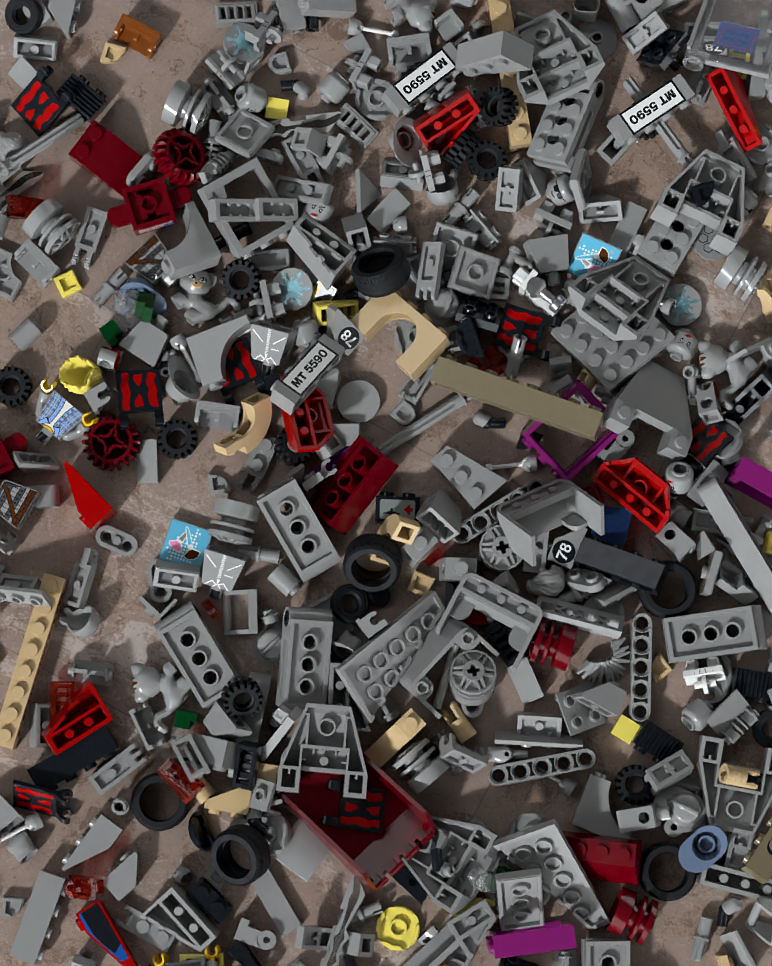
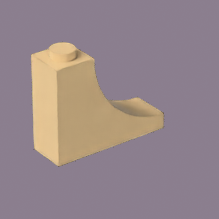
(395, 738)

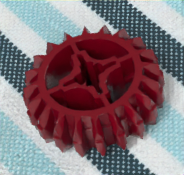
(177, 145)
(93, 436)

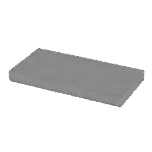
(520, 899)

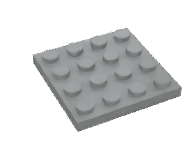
(606, 359)

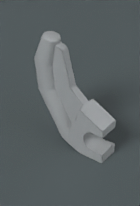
(723, 687)

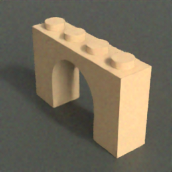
(429, 340)

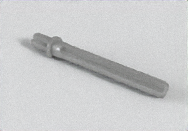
(664, 130)
(40, 144)
(423, 423)

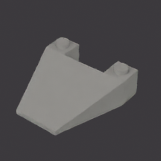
(723, 210)
(661, 401)
(325, 743)
(727, 805)

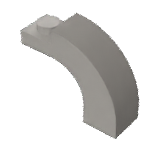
(317, 937)

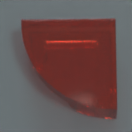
(433, 558)
(211, 610)

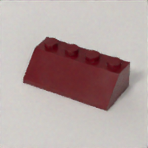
(359, 474)
(607, 857)

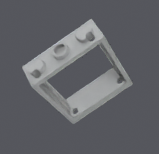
(226, 231)

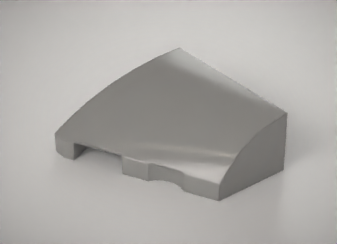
(735, 580)

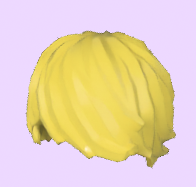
(79, 374)

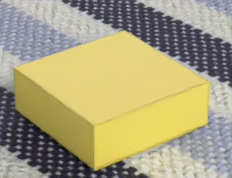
(276, 108)
(67, 283)
(625, 729)

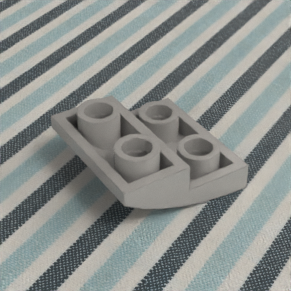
(303, 852)

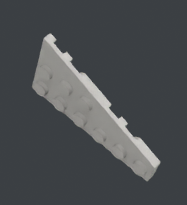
(385, 657)
(561, 872)

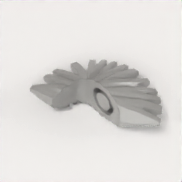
(607, 665)

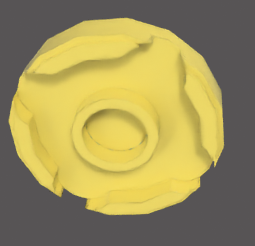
(398, 927)

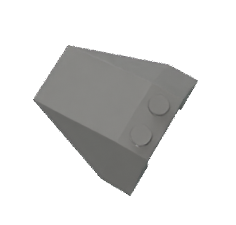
(561, 61)
(620, 297)
(463, 847)

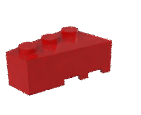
(446, 122)
(76, 719)

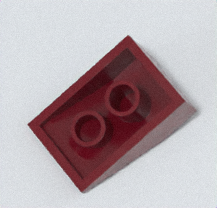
(104, 156)

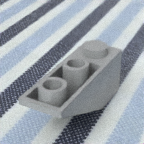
(100, 837)

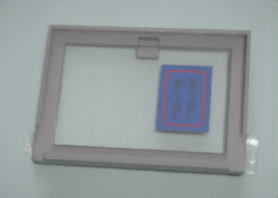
(732, 37)

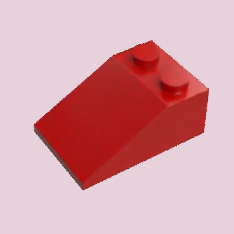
(89, 502)

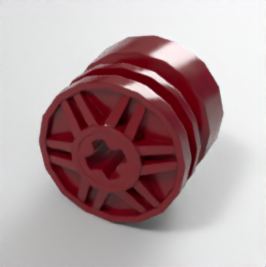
(553, 644)
(632, 915)

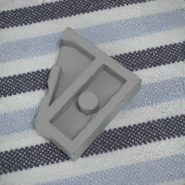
(471, 926)

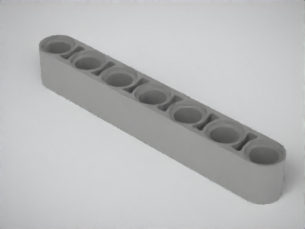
(738, 536)

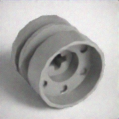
(191, 109)
(49, 224)
(740, 273)
(233, 521)
(494, 559)
(468, 688)
(420, 766)

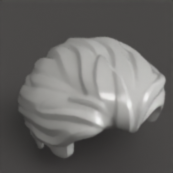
(547, 582)

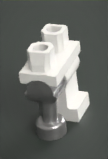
(536, 292)

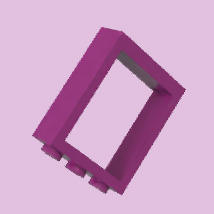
(588, 455)
(751, 480)
(532, 940)

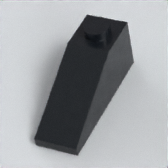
(750, 397)

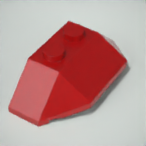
(310, 423)
(637, 490)

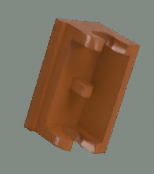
(137, 36)

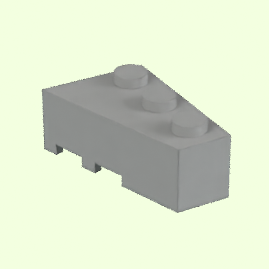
(320, 250)
(467, 477)

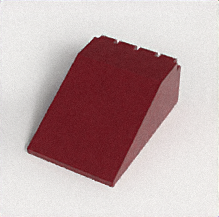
(364, 853)

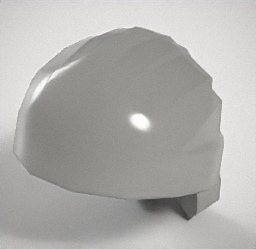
(11, 143)
(447, 192)
(80, 622)

